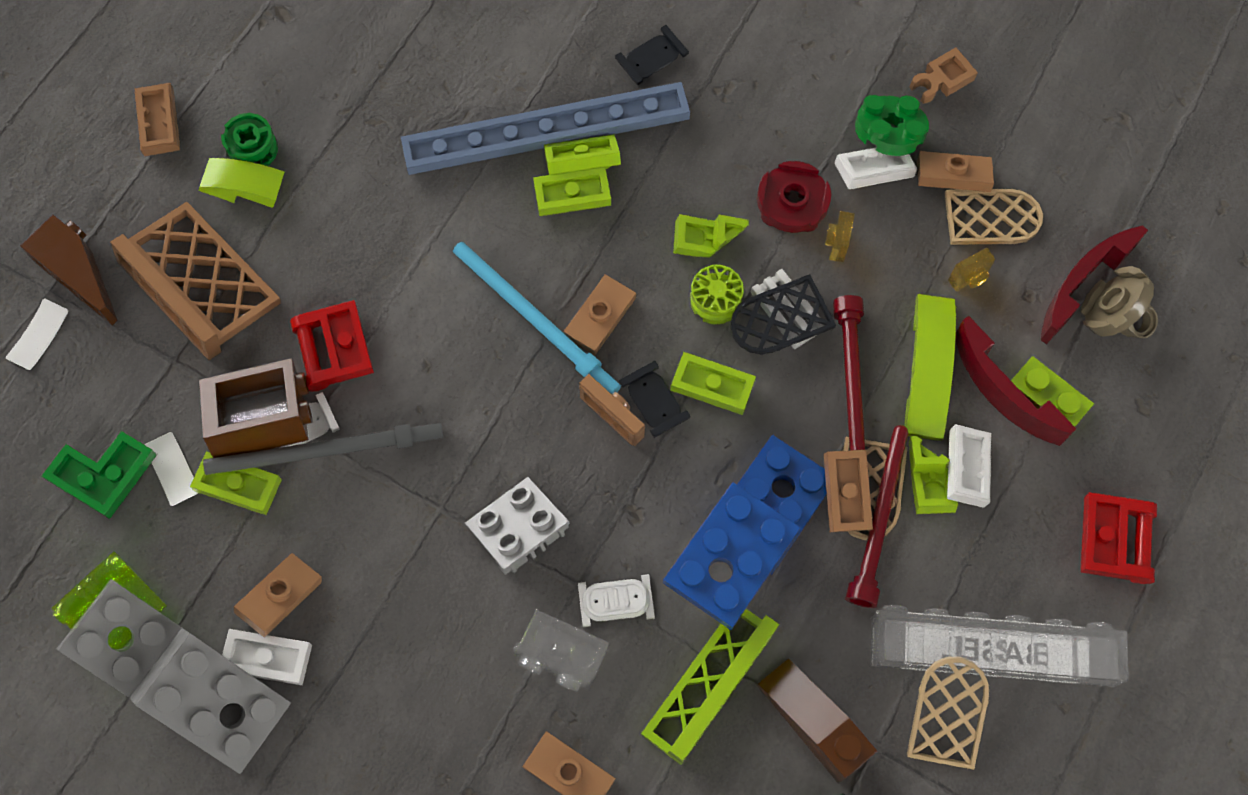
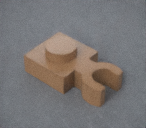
(946, 74)

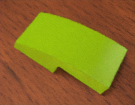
(241, 178)

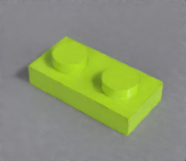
(582, 154)
(572, 191)
(713, 383)
(1042, 384)
(245, 488)

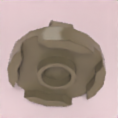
(1120, 303)

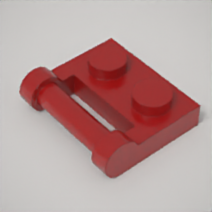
(343, 340)
(1106, 537)

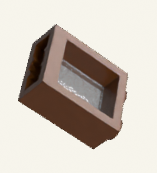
(254, 409)

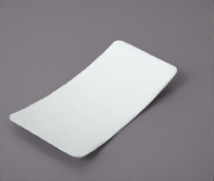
(38, 335)
(172, 468)

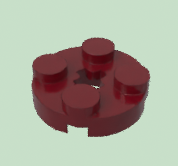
(790, 216)

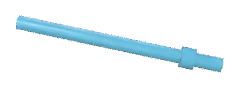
(584, 362)

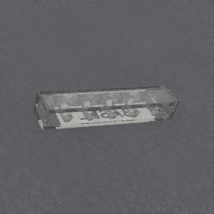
(1000, 647)

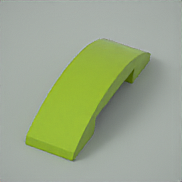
(931, 367)

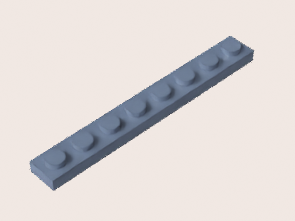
(545, 126)

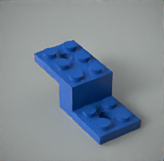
(749, 532)

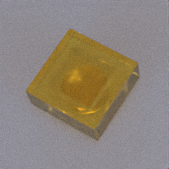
(839, 236)
(972, 270)

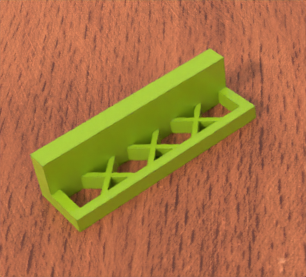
(720, 693)

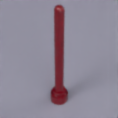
(848, 312)
(864, 589)

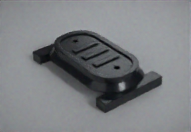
(652, 55)
(654, 399)

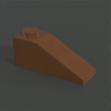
(67, 258)
(817, 720)

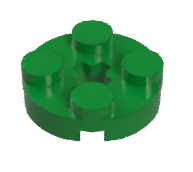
(880, 112)

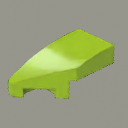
(703, 236)
(929, 480)

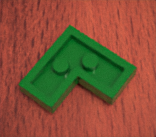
(102, 483)

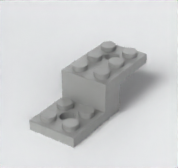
(174, 676)

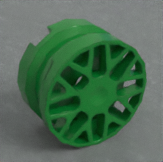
(260, 138)

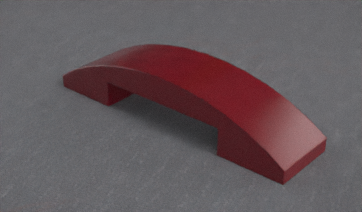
(1112, 253)
(1044, 423)

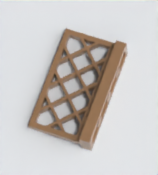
(176, 303)

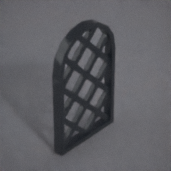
(762, 297)

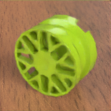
(716, 294)

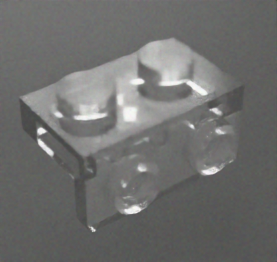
(561, 651)

